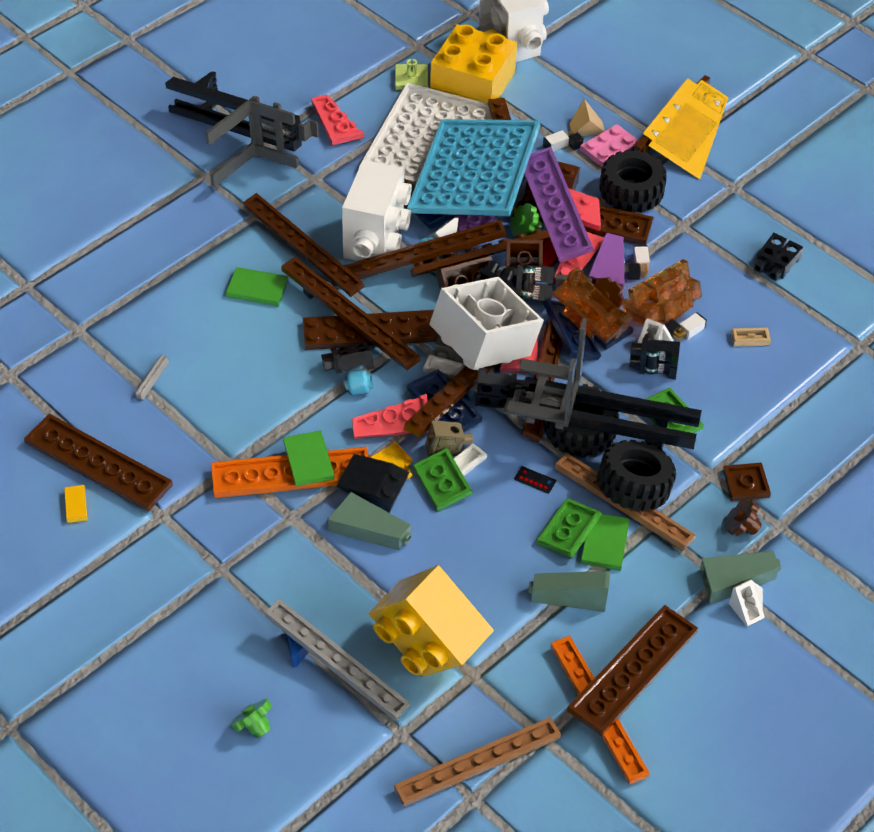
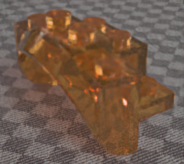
(670, 292)
(586, 301)

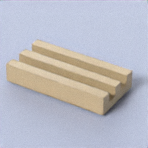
(750, 336)

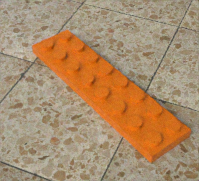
(271, 474)

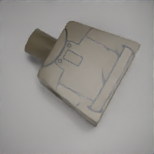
(446, 435)

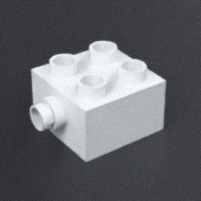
(517, 22)
(375, 211)
(485, 322)

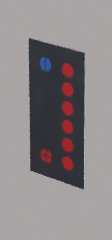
(535, 479)

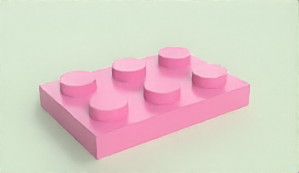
(608, 143)

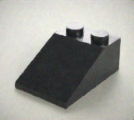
(373, 480)

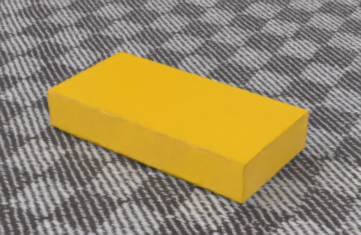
(75, 503)

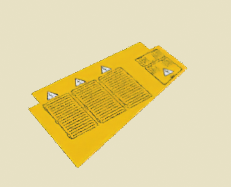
(688, 125)

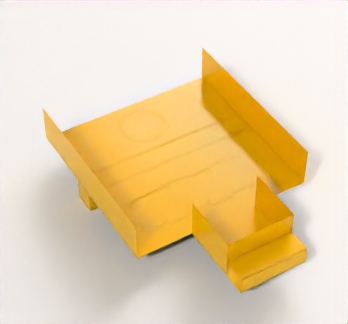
(395, 455)

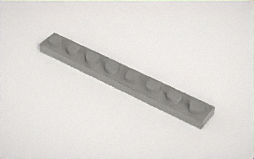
(337, 660)

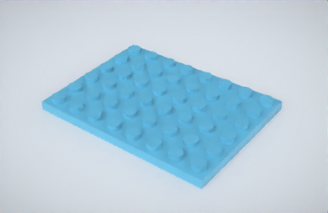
(474, 167)

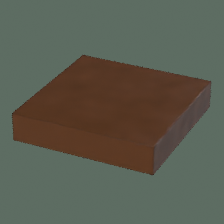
(746, 481)

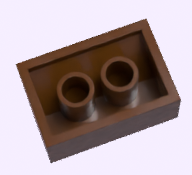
(461, 272)

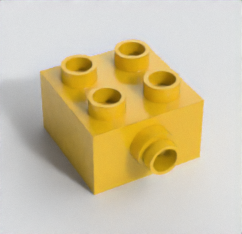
(474, 64)
(429, 622)

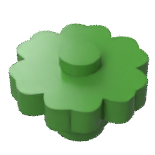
(525, 220)
(254, 718)

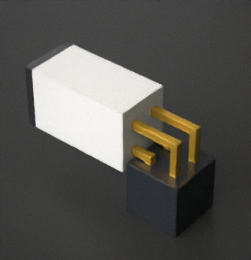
(560, 140)
(641, 263)
(687, 328)

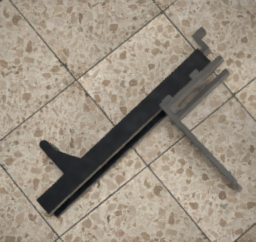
(279, 127)
(555, 402)

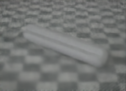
(151, 377)

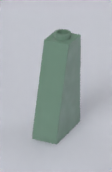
(369, 523)
(726, 572)
(571, 589)

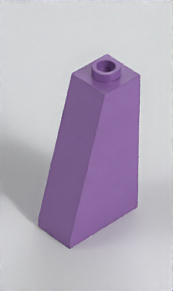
(610, 260)

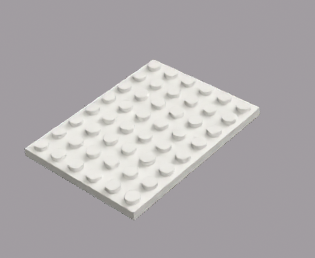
(414, 123)

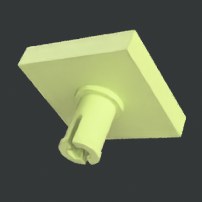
(411, 73)

